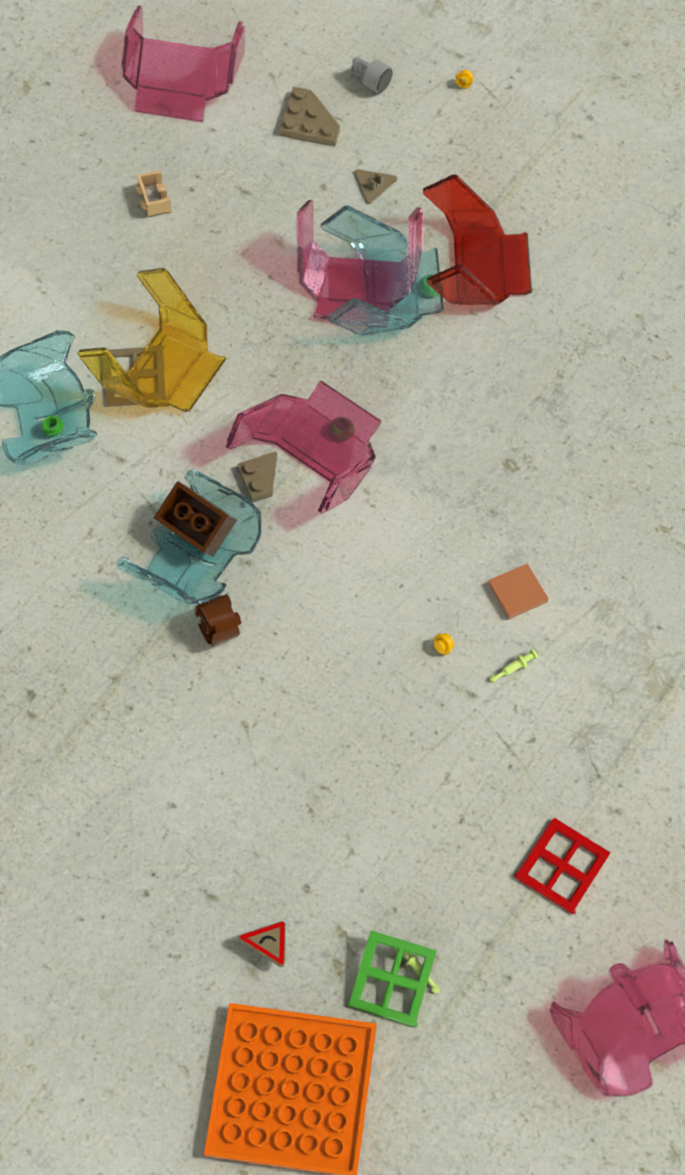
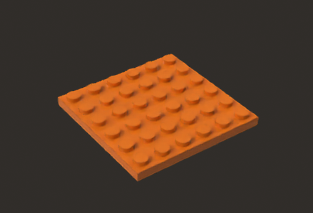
(291, 1090)

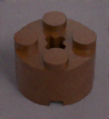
(218, 620)

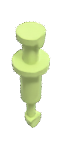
(515, 665)
(416, 965)

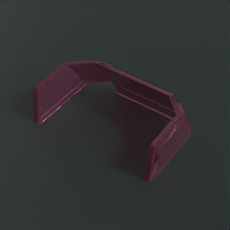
(176, 76)
(338, 280)
(320, 431)

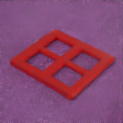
(562, 865)

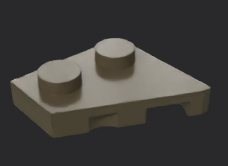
(259, 476)

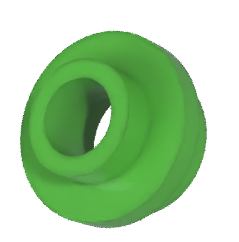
(51, 421)

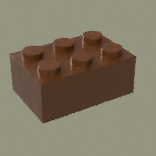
(195, 519)

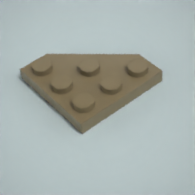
(308, 119)

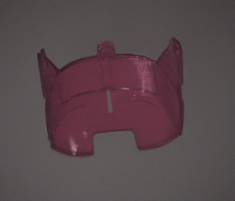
(615, 1033)

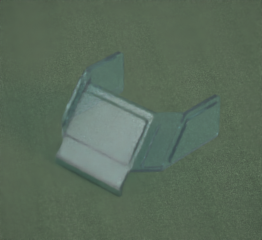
(382, 243)

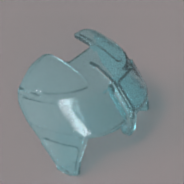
(43, 385)
(173, 566)

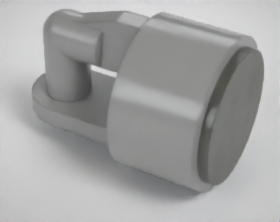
(373, 75)

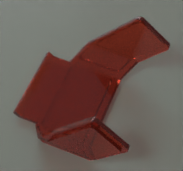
(486, 259)

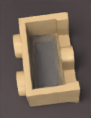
(153, 193)

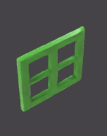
(392, 978)

